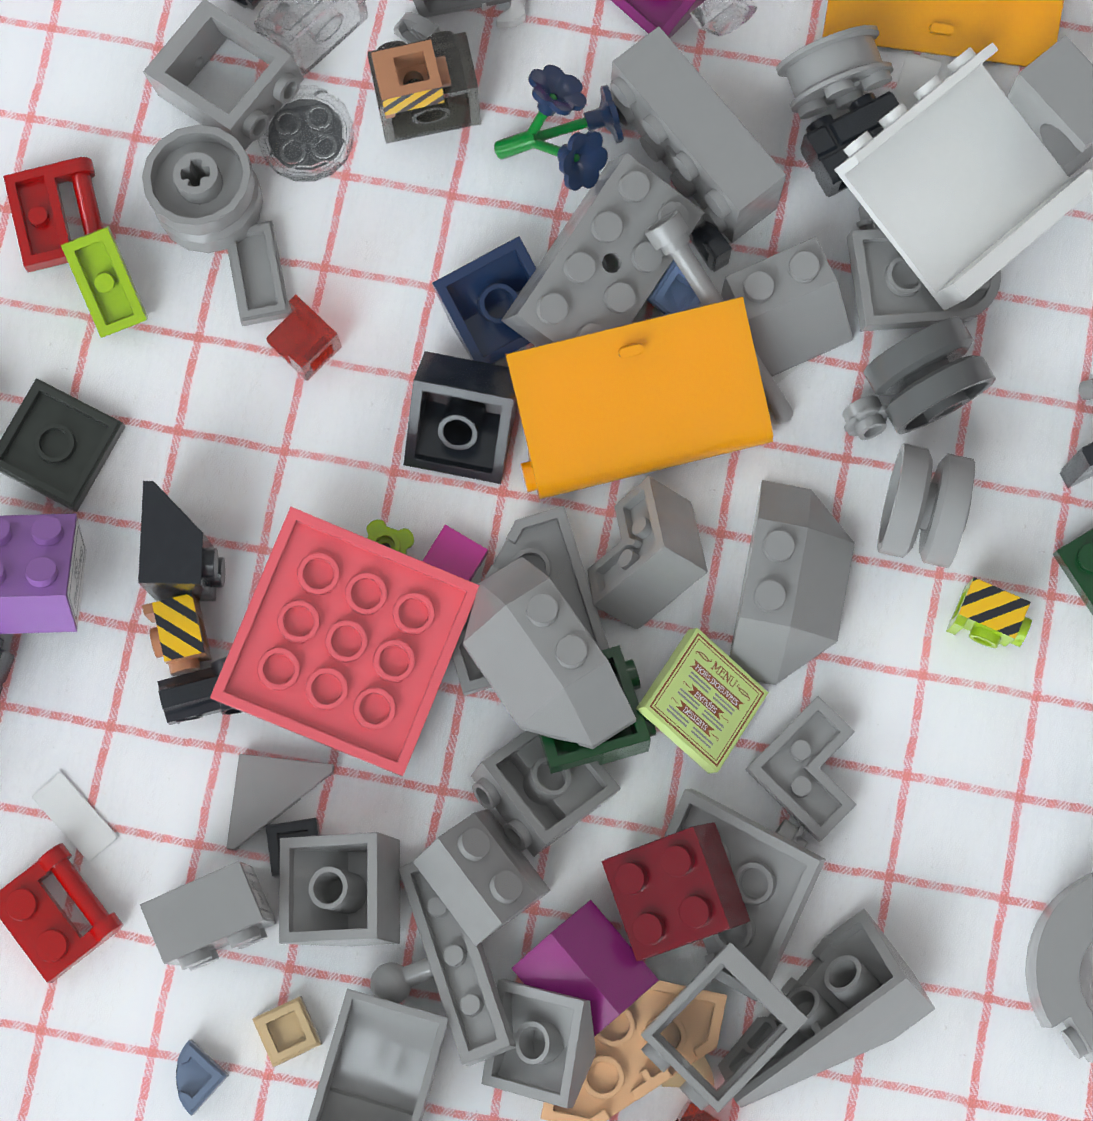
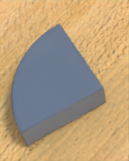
(197, 1077)

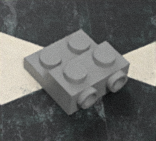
(533, 800)

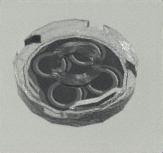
(308, 136)

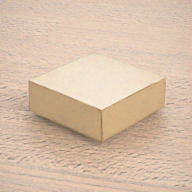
(287, 1031)

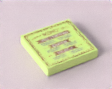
(702, 700)

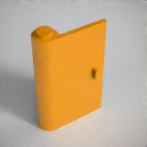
(1016, 27)
(672, 398)

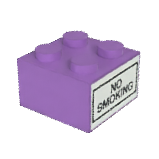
(40, 573)

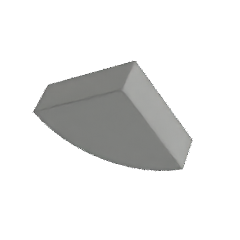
(414, 28)

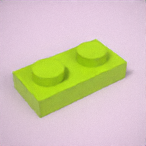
(104, 281)

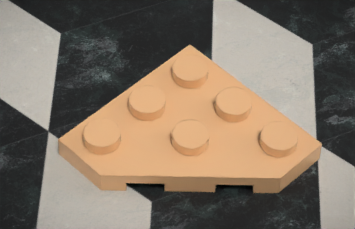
(620, 1067)

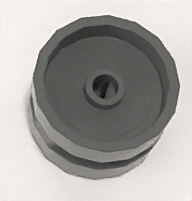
(929, 375)

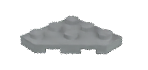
(551, 547)
(771, 876)

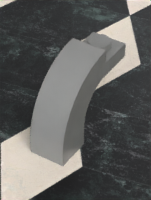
(1055, 965)

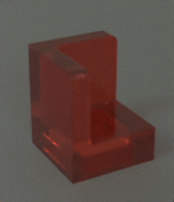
(304, 339)

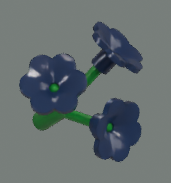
(584, 153)

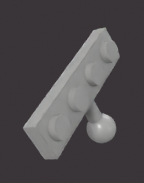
(458, 971)

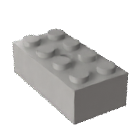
(695, 135)
(571, 288)

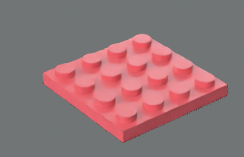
(345, 642)

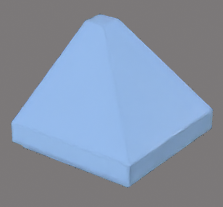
(673, 292)

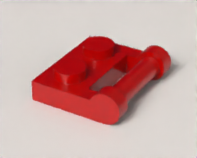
(40, 211)
(41, 923)

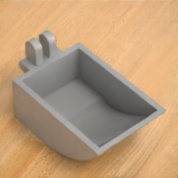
(379, 1062)

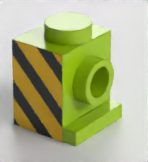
(991, 615)

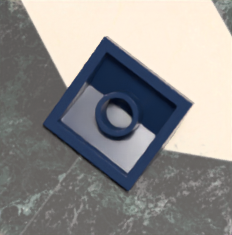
(481, 295)

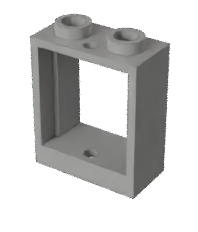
(191, 50)
(696, 1086)

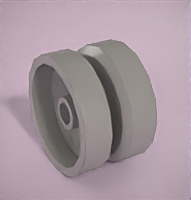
(202, 188)
(934, 507)

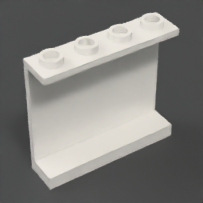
(959, 180)

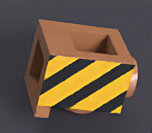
(407, 62)
(179, 633)

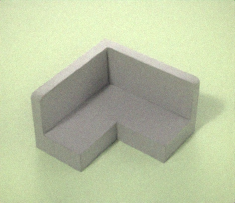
(654, 559)

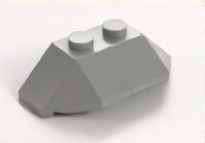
(790, 584)
(543, 659)

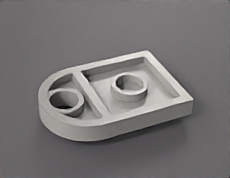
(893, 295)

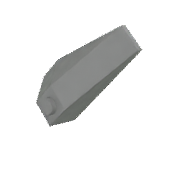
(854, 1001)

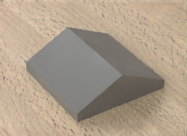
(551, 1043)

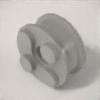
(835, 70)

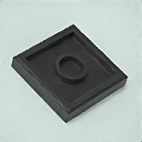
(57, 444)

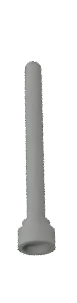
(671, 237)

